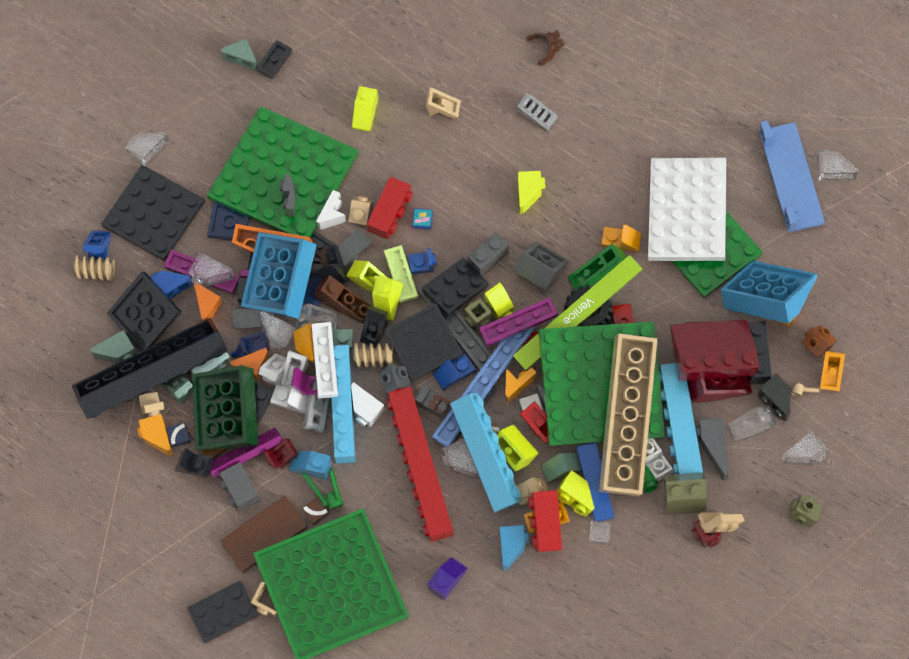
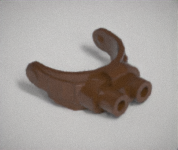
(554, 42)

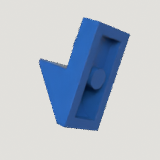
(97, 244)
(453, 372)

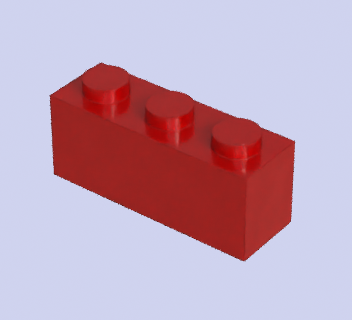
(389, 208)
(545, 521)

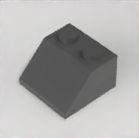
(540, 266)

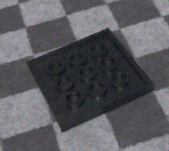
(153, 212)

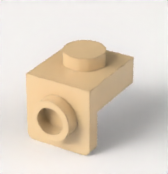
(360, 210)
(150, 404)
(530, 486)

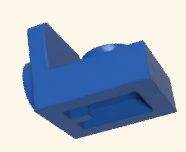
(422, 262)

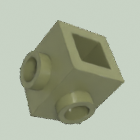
(480, 309)
(805, 510)

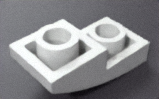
(656, 461)

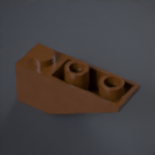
(341, 299)

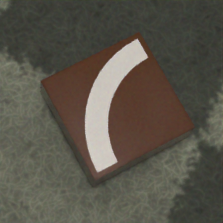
(315, 510)

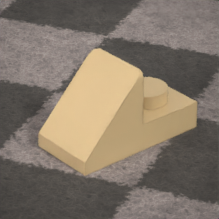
(442, 103)

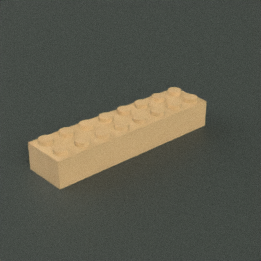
(628, 415)

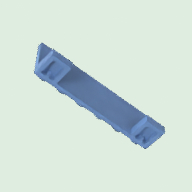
(791, 176)

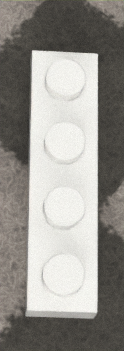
(324, 360)

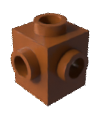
(818, 340)

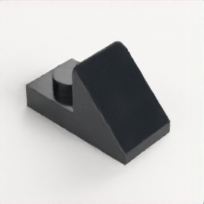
(332, 264)
(374, 326)
(194, 463)

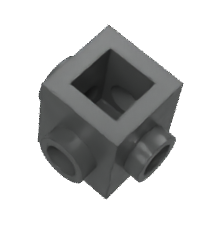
(394, 378)

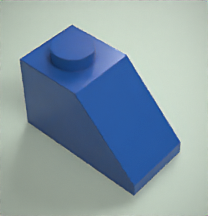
(171, 282)

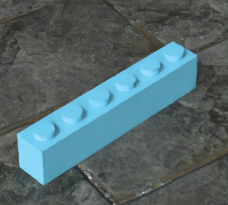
(343, 408)
(680, 421)
(486, 452)

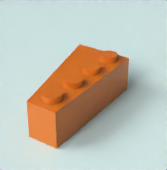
(246, 236)

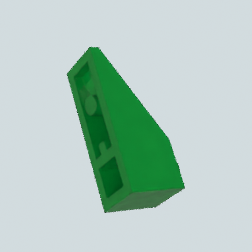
(597, 267)

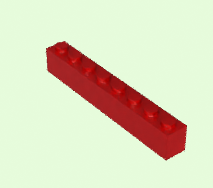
(420, 463)

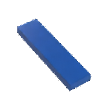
(591, 472)

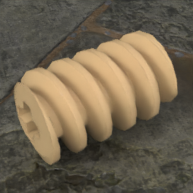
(94, 269)
(373, 355)

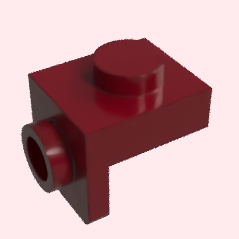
(281, 454)
(706, 540)

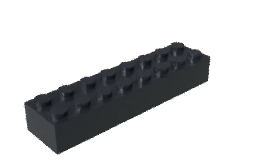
(149, 368)

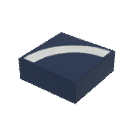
(178, 434)

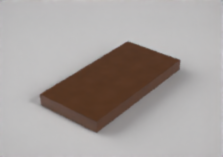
(265, 529)

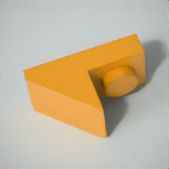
(624, 238)
(832, 370)
(516, 386)

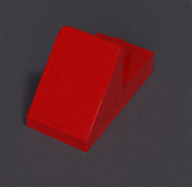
(536, 419)

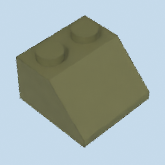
(685, 493)

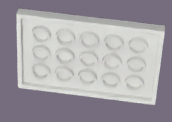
(687, 209)

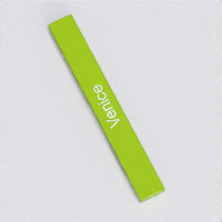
(583, 307)

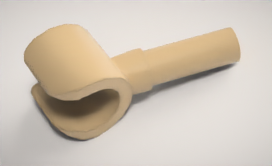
(798, 389)

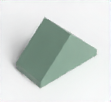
(240, 54)
(560, 466)

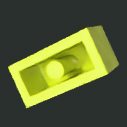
(516, 447)

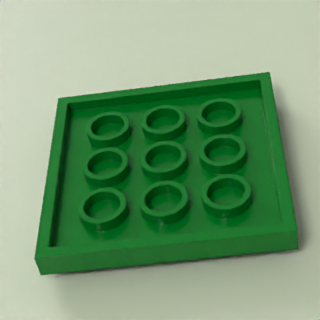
(710, 275)

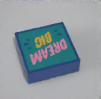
(422, 218)

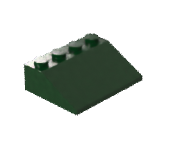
(224, 408)

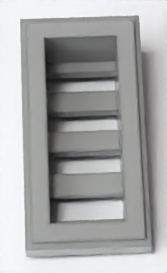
(529, 99)

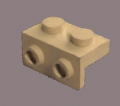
(720, 522)

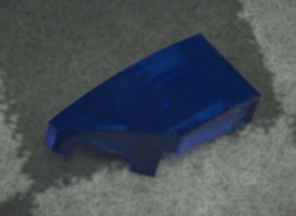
(250, 345)

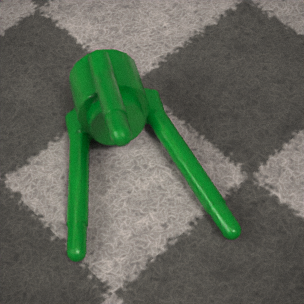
(333, 498)

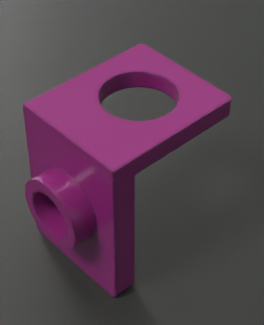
(302, 382)

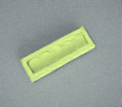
(400, 272)

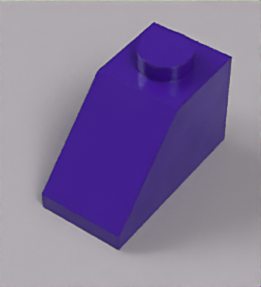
(446, 578)

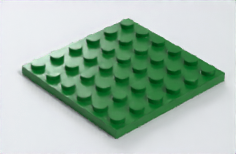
(263, 158)
(577, 381)
(330, 585)

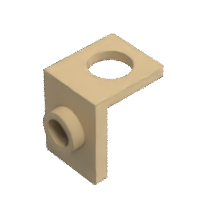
(262, 608)

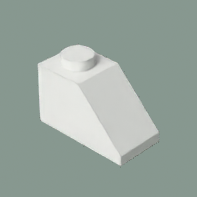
(366, 407)

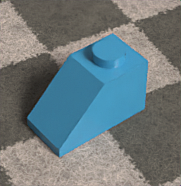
(312, 464)
(512, 543)

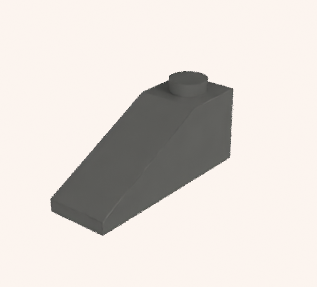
(714, 444)

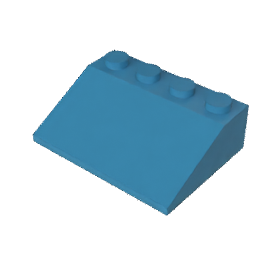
(278, 275)
(768, 291)

